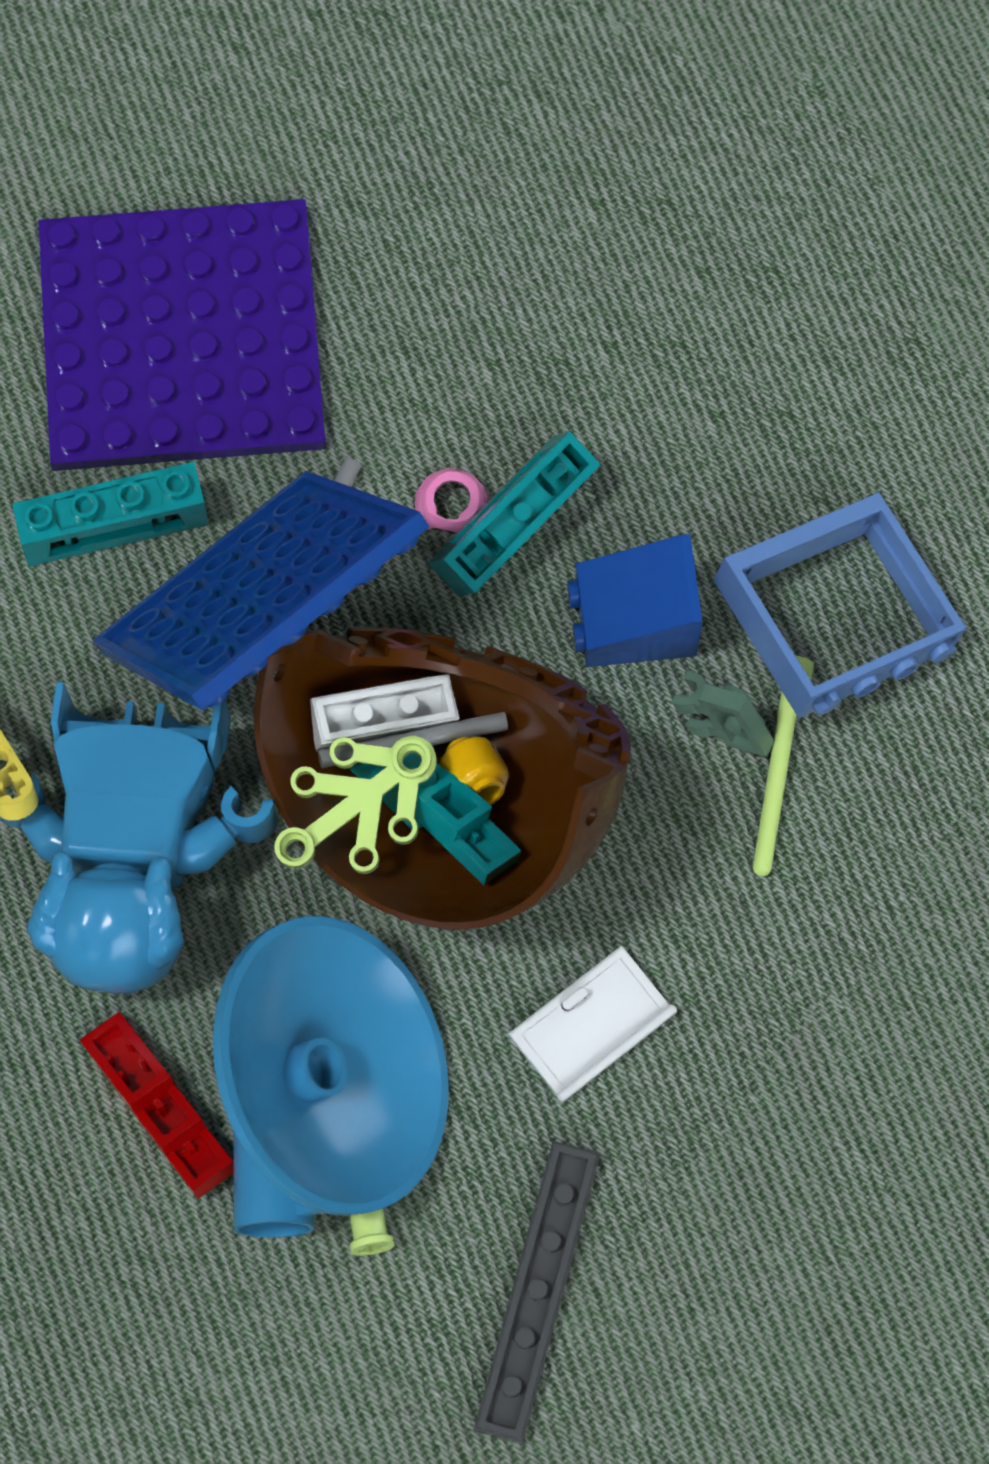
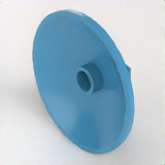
(325, 1076)

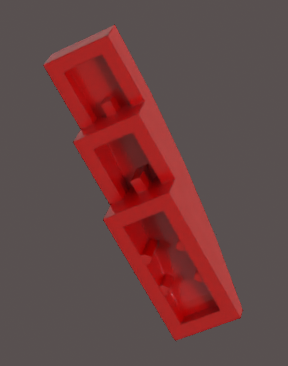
(158, 1105)

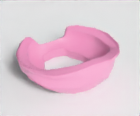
(425, 498)

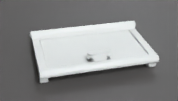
(608, 1016)

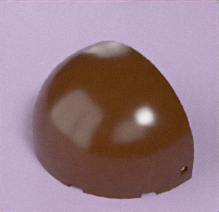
(559, 752)

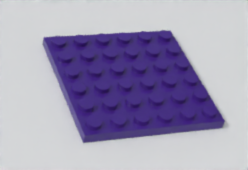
(180, 335)

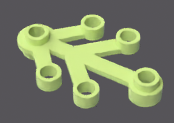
(363, 797)

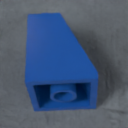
(637, 604)

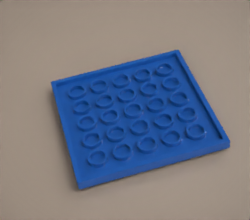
(259, 587)

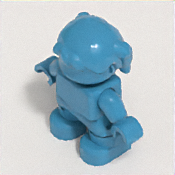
(128, 841)

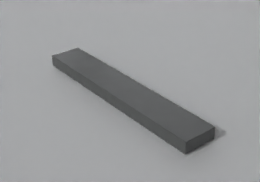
(537, 1293)

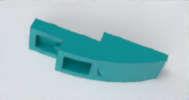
(455, 819)

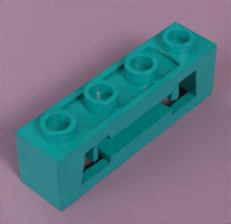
(110, 513)
(514, 514)

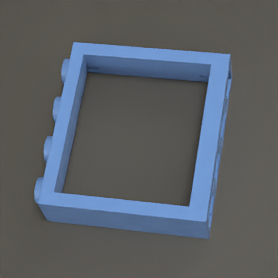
(902, 561)

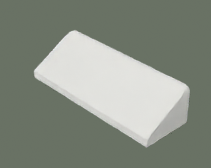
(383, 710)

